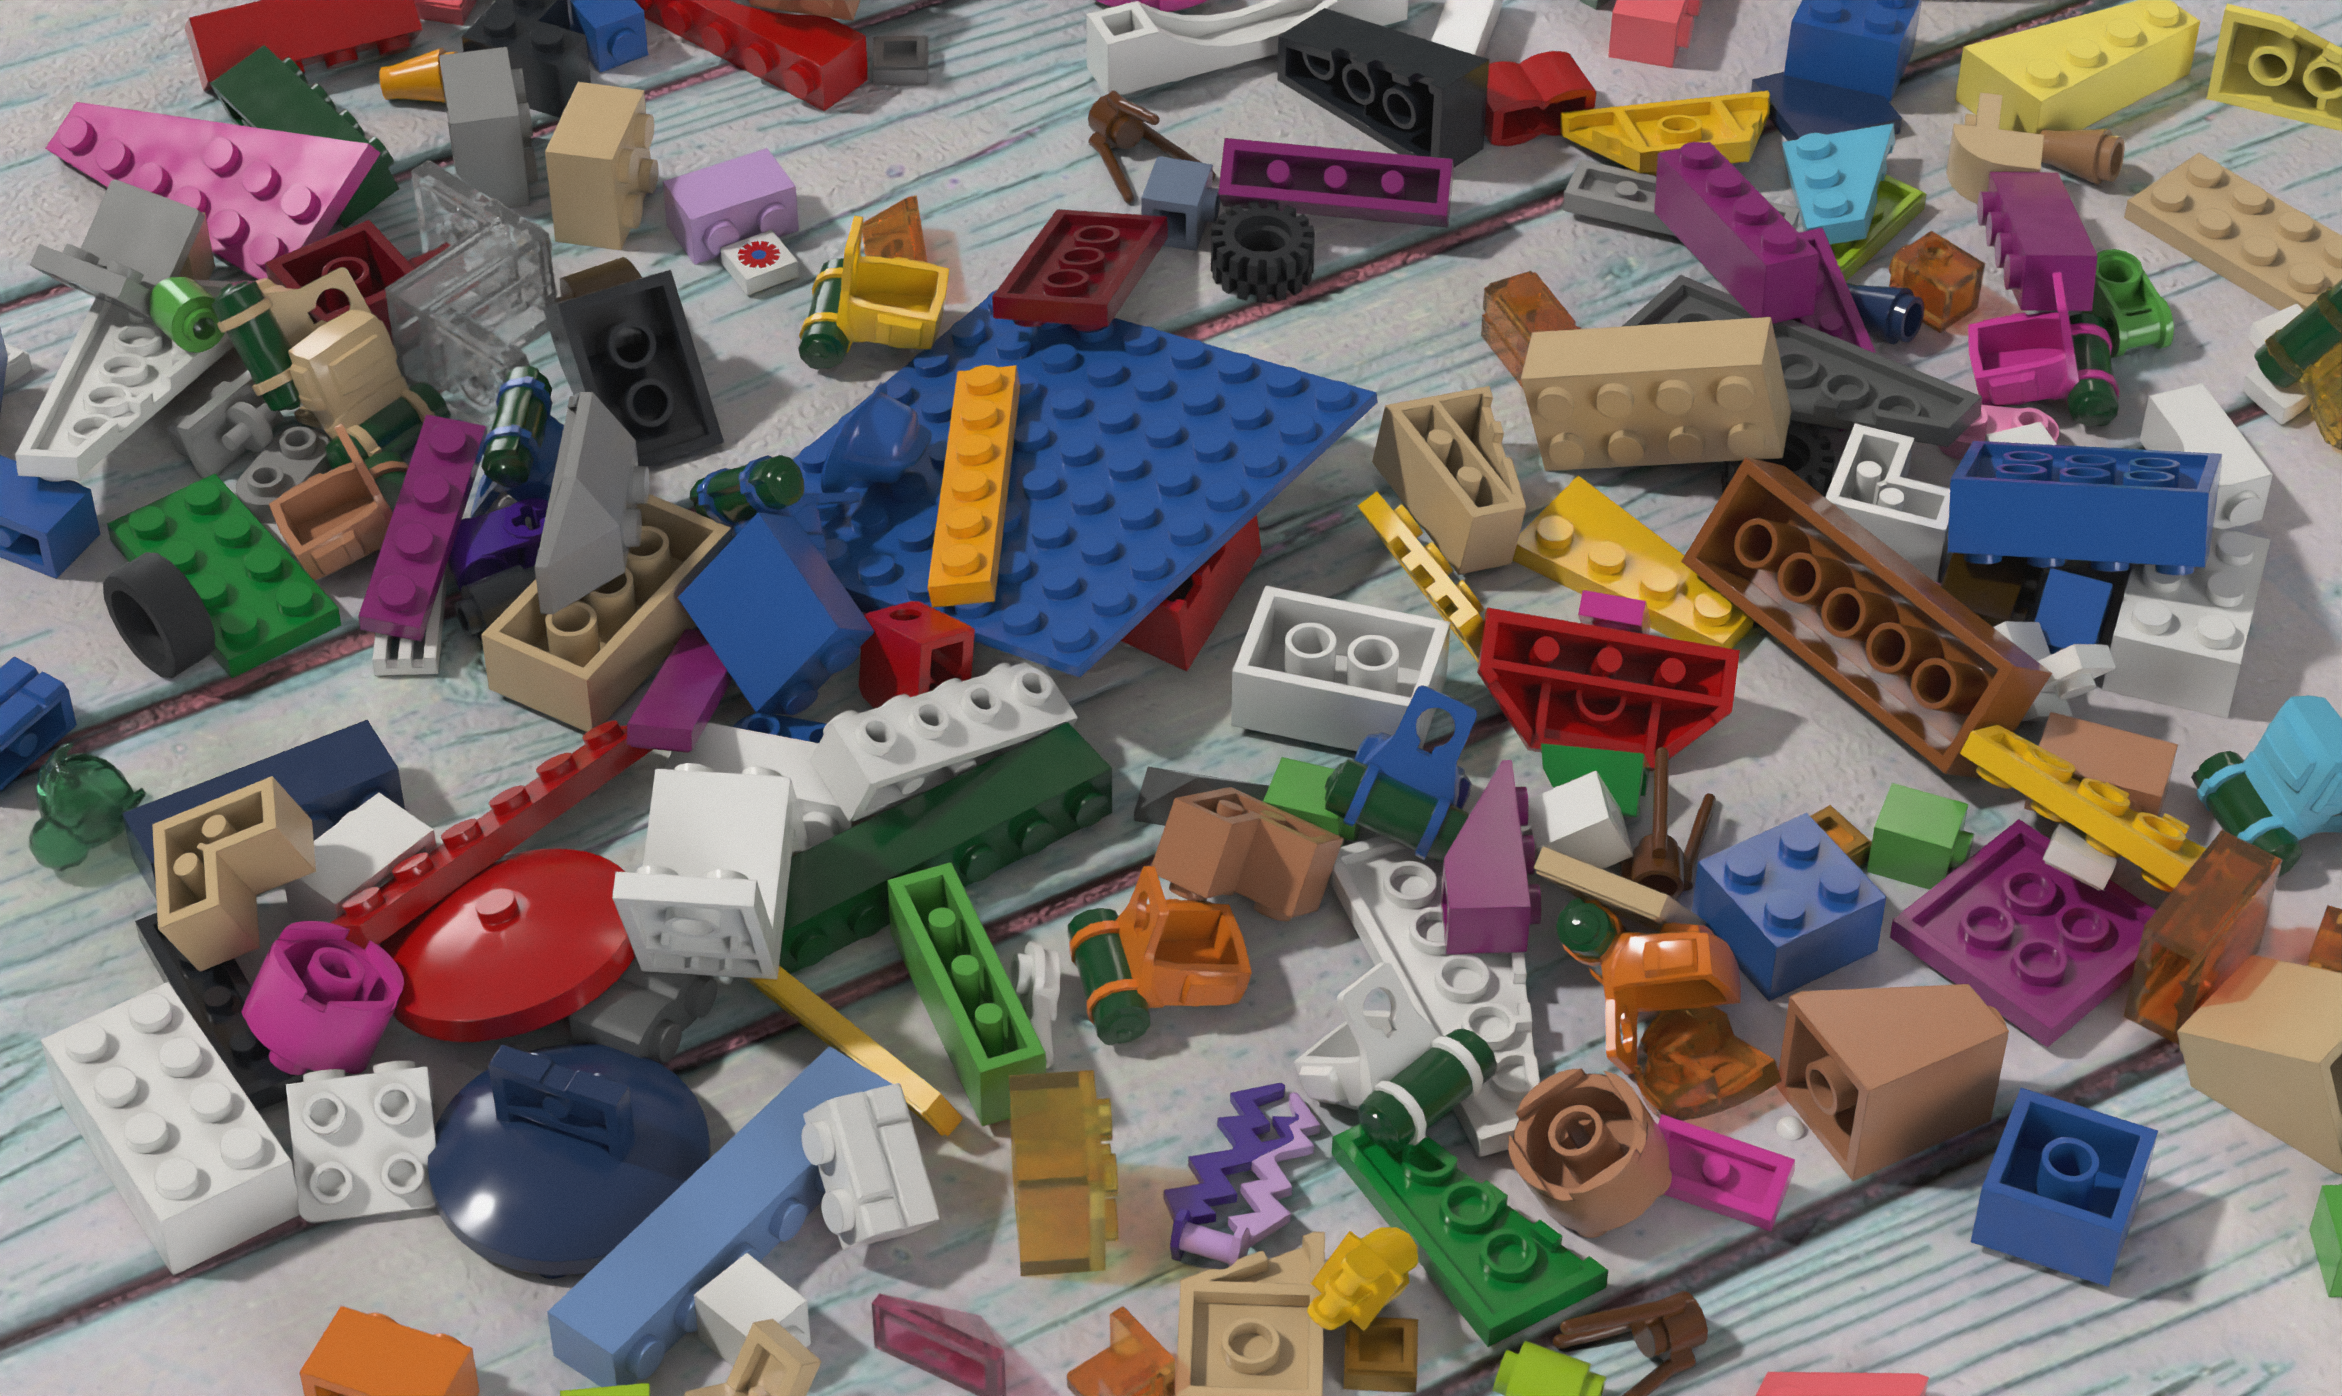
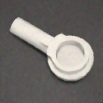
(1037, 981)

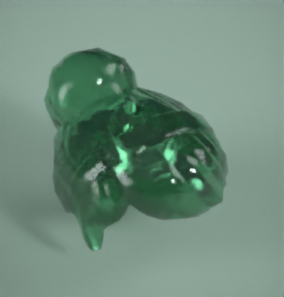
(78, 807)

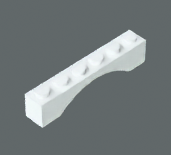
(1147, 47)

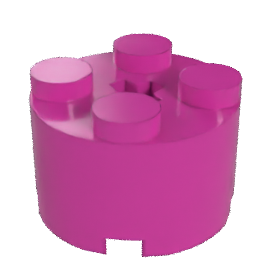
(322, 999)

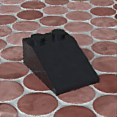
(640, 362)

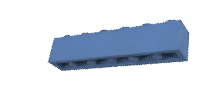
(737, 1203)

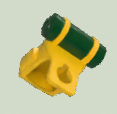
(871, 301)

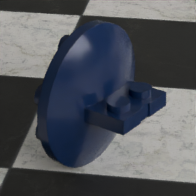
(562, 1154)

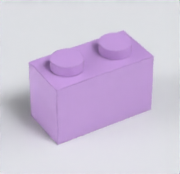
(730, 204)

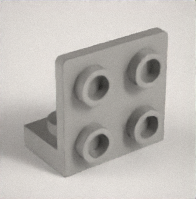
(128, 248)

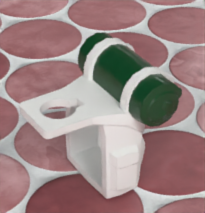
(1393, 1064)

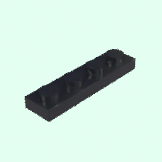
(216, 1004)

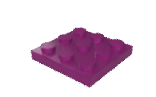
(2026, 934)

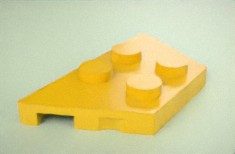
(1641, 131)

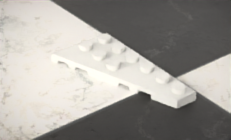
(108, 388)
(1399, 919)

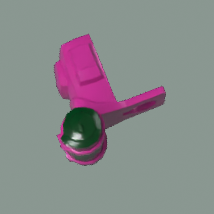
(2044, 358)

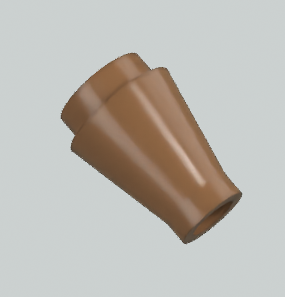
(2085, 153)

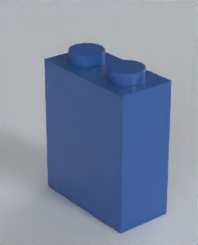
(776, 615)

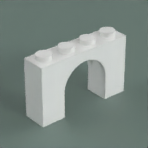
(2189, 422)

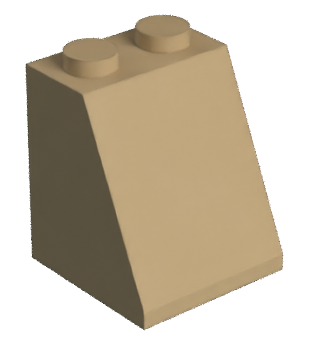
(2274, 1053)

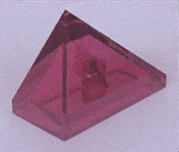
(941, 1342)

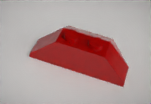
(1603, 684)

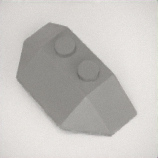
(590, 506)

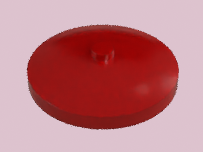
(512, 948)

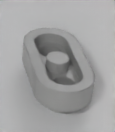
(281, 466)

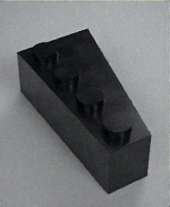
(1389, 84)

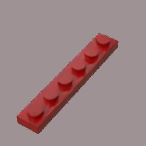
(480, 842)

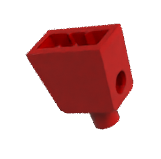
(913, 652)

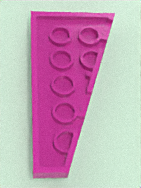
(256, 185)

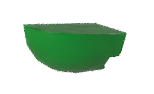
(1622, 772)

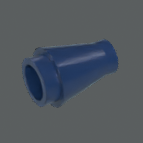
(1889, 311)

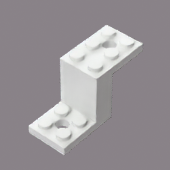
(713, 873)

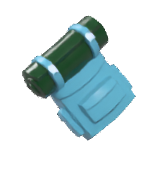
(2284, 785)

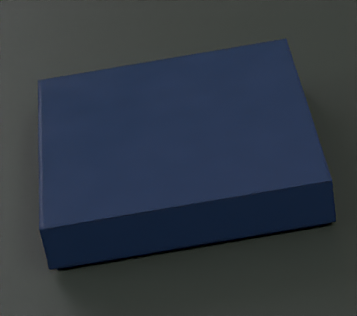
(1816, 107)

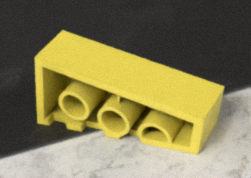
(2080, 66)

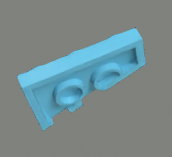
(1838, 179)

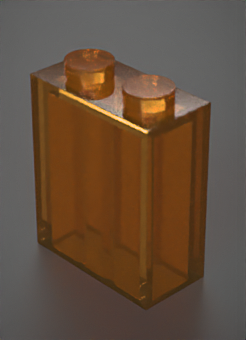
(2201, 933)

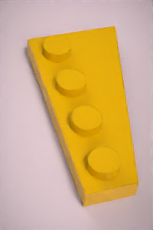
(1603, 549)
(1427, 570)
(2090, 805)

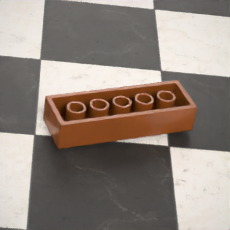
(1862, 615)

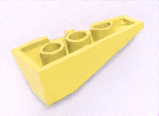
(2277, 68)

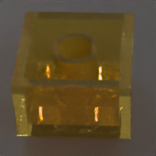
(1062, 1172)

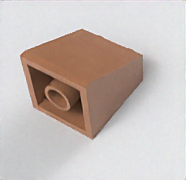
(1890, 1069)

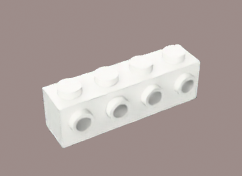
(930, 738)

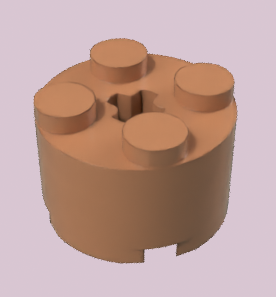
(1589, 1151)

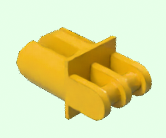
(1362, 1277)

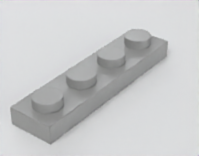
(1626, 197)

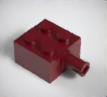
(367, 257)

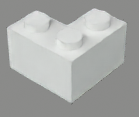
(1878, 495)

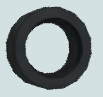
(159, 614)

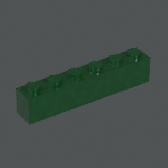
(973, 821)

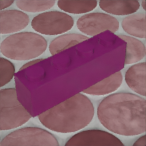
(1337, 182)
(1736, 233)
(2037, 235)

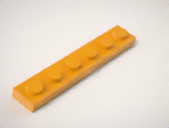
(974, 487)

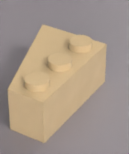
(1454, 475)

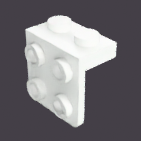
(362, 1141)

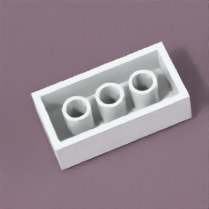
(171, 1128)

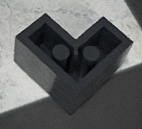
(540, 44)

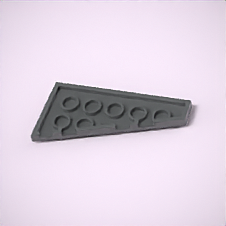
(1831, 378)

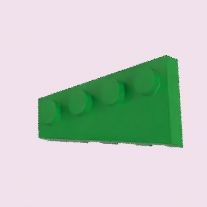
(1467, 1238)

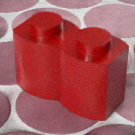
(1531, 95)

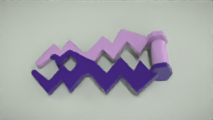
(1192, 1203)

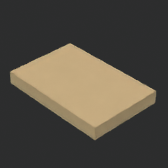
(1612, 891)

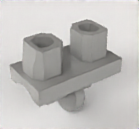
(225, 426)

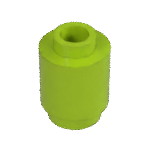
(1546, 1373)

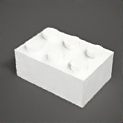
(2187, 634)
(1334, 669)

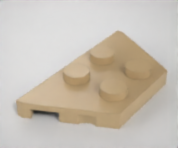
(1251, 1328)

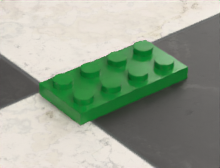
(243, 575)

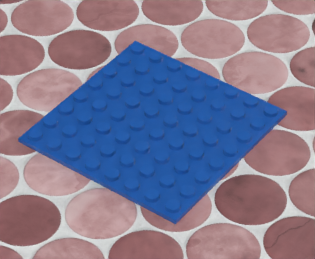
(1121, 478)

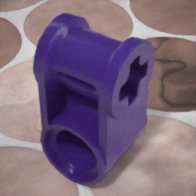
(497, 541)

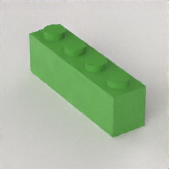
(963, 987)

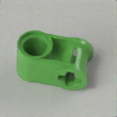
(2129, 304)

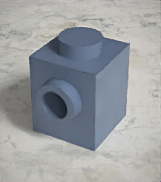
(1184, 195)

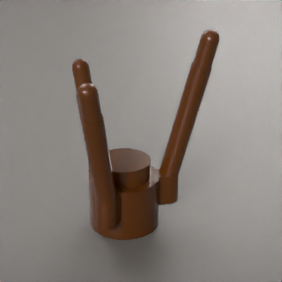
(1123, 125)
(1658, 858)
(1659, 1328)

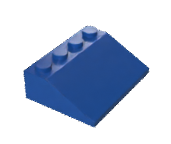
(2084, 506)

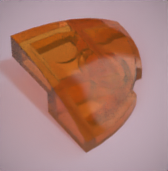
(1699, 1065)

